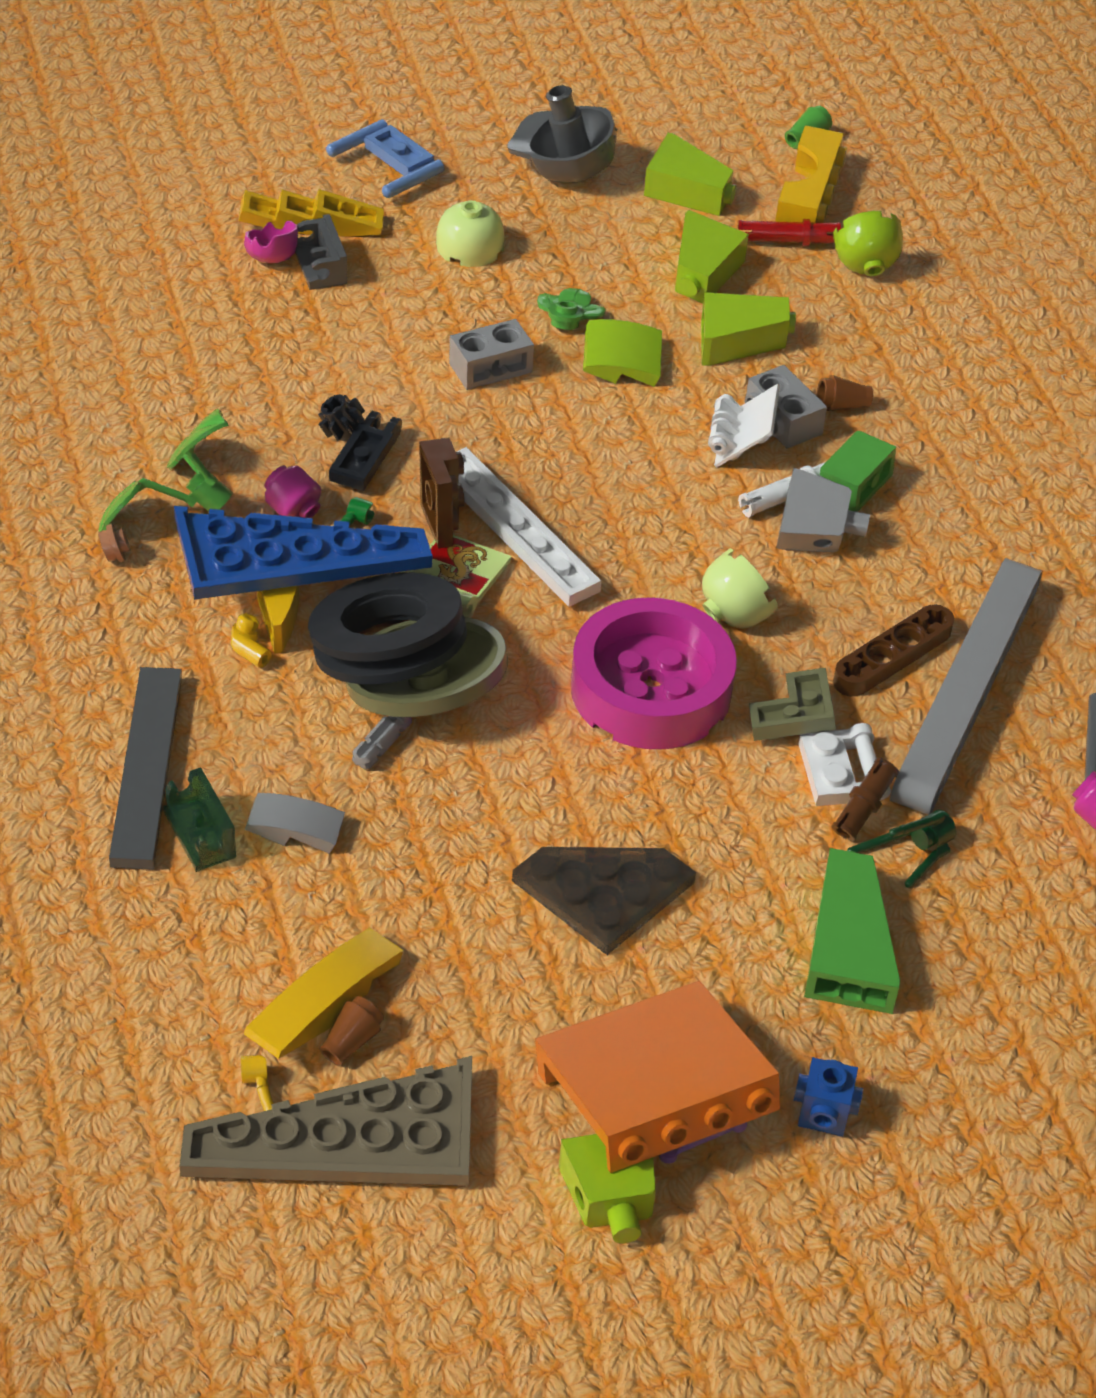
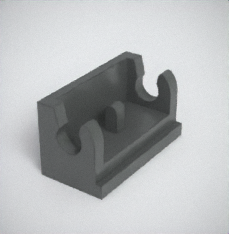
(321, 254)

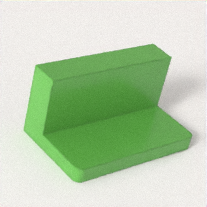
(861, 465)

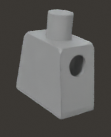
(818, 515)

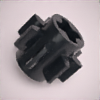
(340, 416)

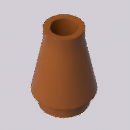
(843, 394)
(351, 1030)

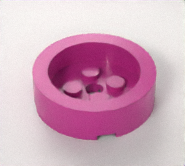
(659, 640)

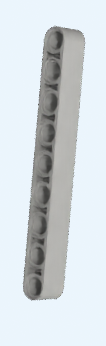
(965, 687)

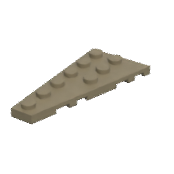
(354, 1133)

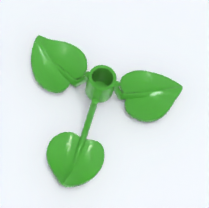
(203, 486)

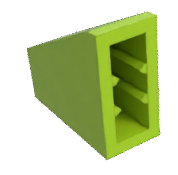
(688, 177)
(708, 255)
(743, 326)

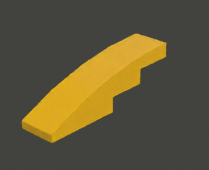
(347, 214)
(319, 994)

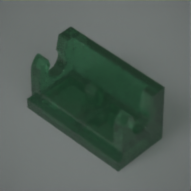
(200, 822)

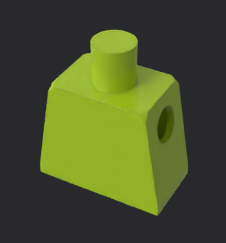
(603, 1196)

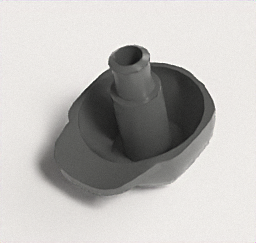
(567, 141)

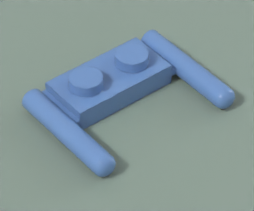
(395, 150)

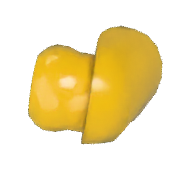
(245, 641)

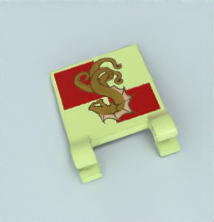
(468, 567)

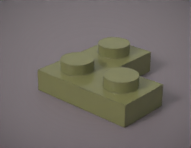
(804, 712)

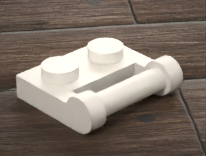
(829, 764)

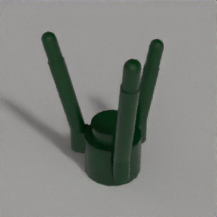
(927, 833)

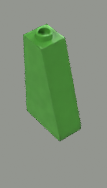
(852, 940)

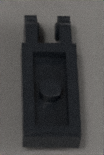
(364, 452)

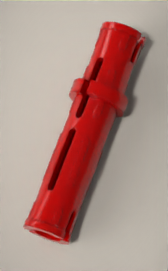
(803, 232)

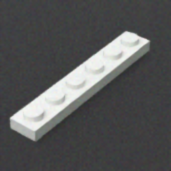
(526, 533)

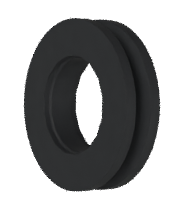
(394, 655)

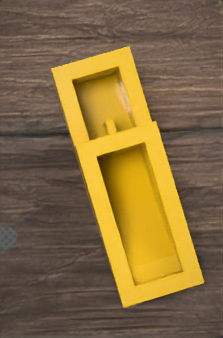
(279, 613)

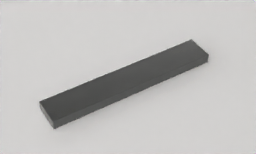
(146, 769)

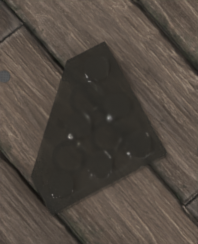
(604, 889)

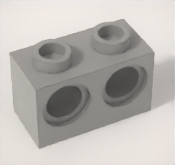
(491, 354)
(799, 411)

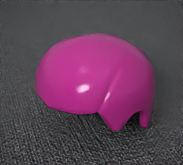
(272, 244)

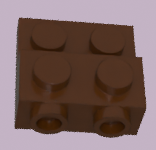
(440, 488)

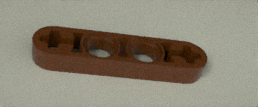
(899, 654)

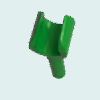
(359, 510)

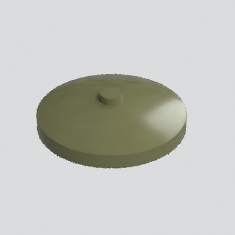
(453, 684)

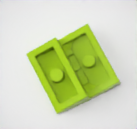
(624, 349)

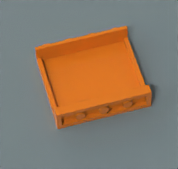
(660, 1073)

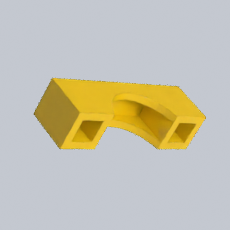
(820, 161)

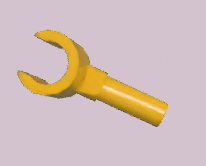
(255, 1071)

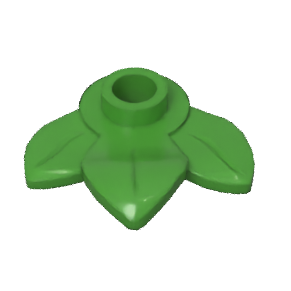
(569, 308)

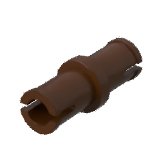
(865, 799)

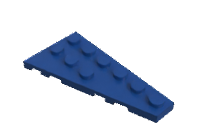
(280, 551)

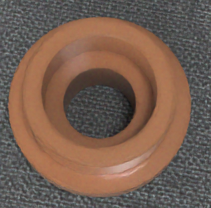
(114, 543)

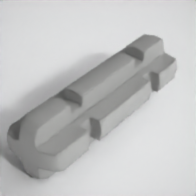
(379, 740)

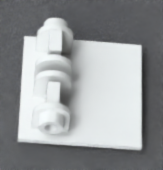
(741, 427)

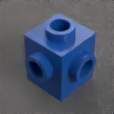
(828, 1096)

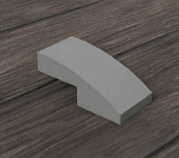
(286, 816)

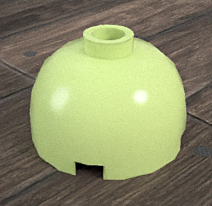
(470, 234)
(736, 592)

